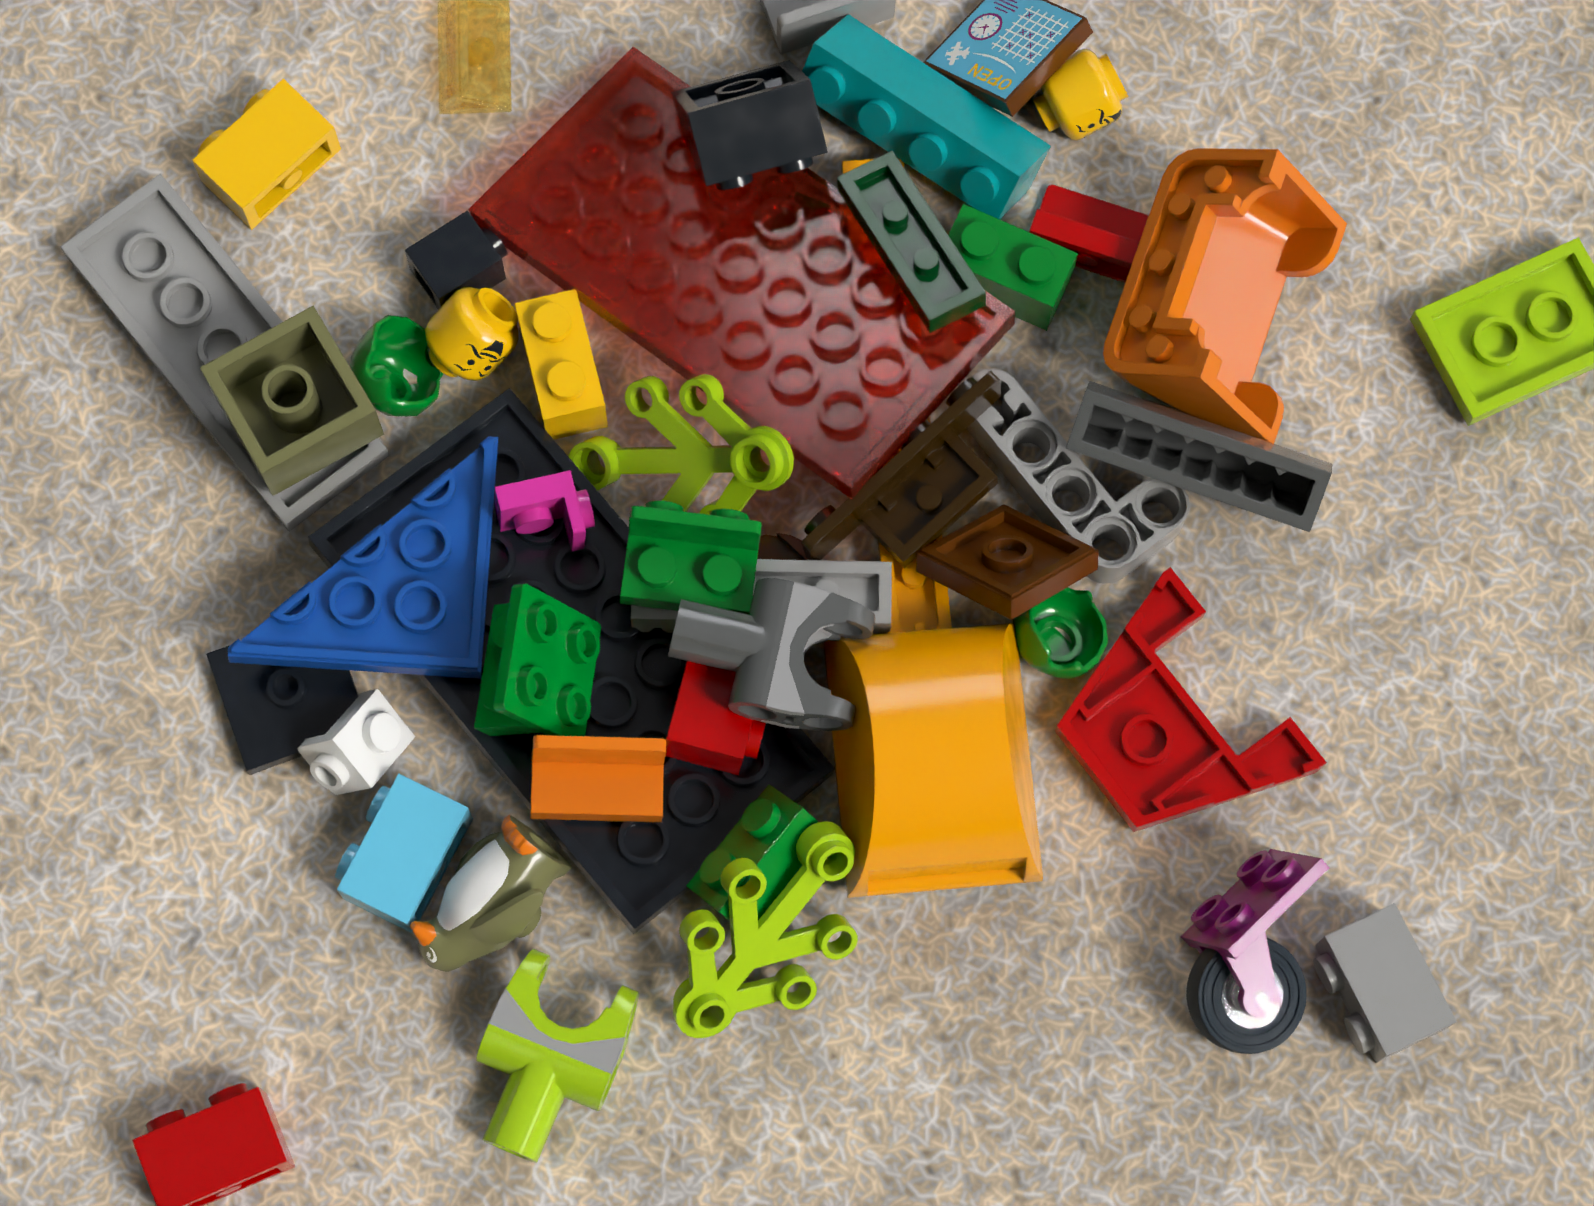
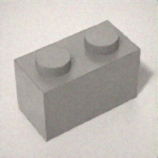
(1382, 984)

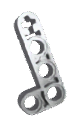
(1065, 471)

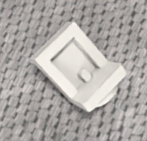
(357, 745)

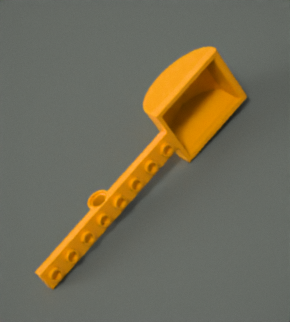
(937, 747)

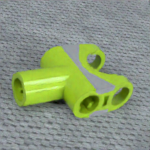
(548, 1059)

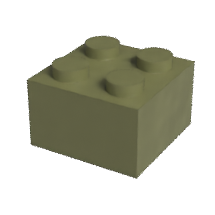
(293, 400)

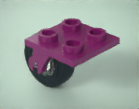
(1244, 986)

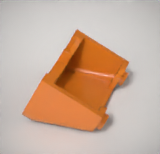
(1211, 280)

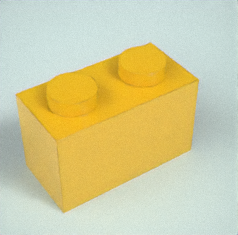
(266, 153)
(561, 364)

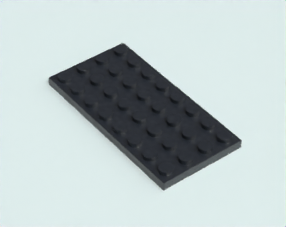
(635, 683)

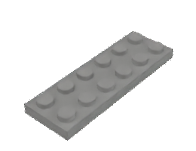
(187, 308)

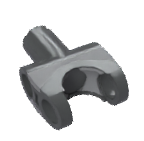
(770, 648)

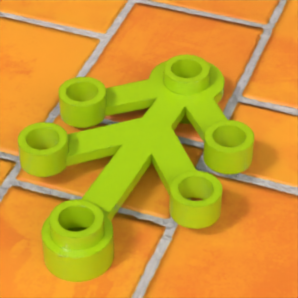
(691, 451)
(762, 940)

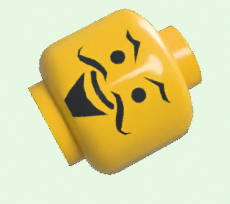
(1082, 95)
(472, 333)

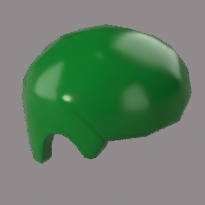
(379, 364)
(1048, 649)

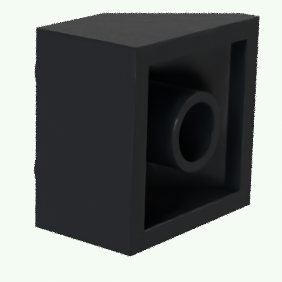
(751, 124)

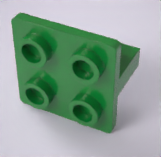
(690, 557)
(537, 667)

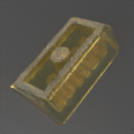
(474, 56)

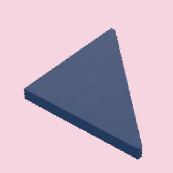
(402, 594)

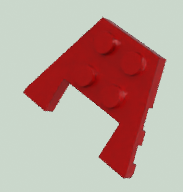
(1150, 739)

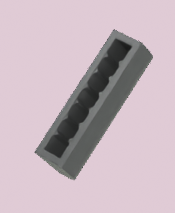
(1199, 456)

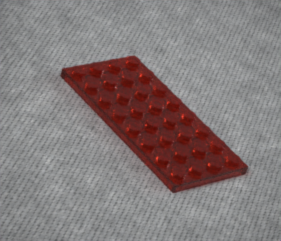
(738, 283)

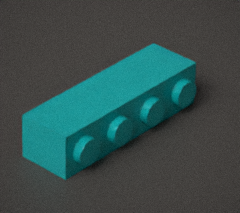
(923, 117)

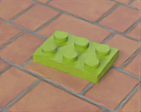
(1513, 331)

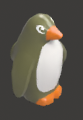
(491, 897)

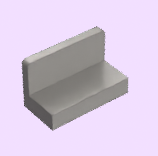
(805, 21)

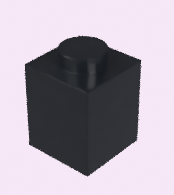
(457, 258)

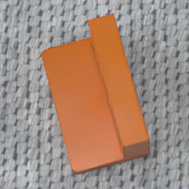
(597, 778)

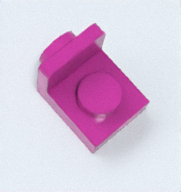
(539, 501)

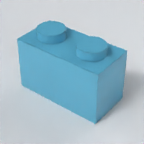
(402, 852)

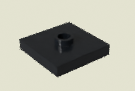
(278, 706)

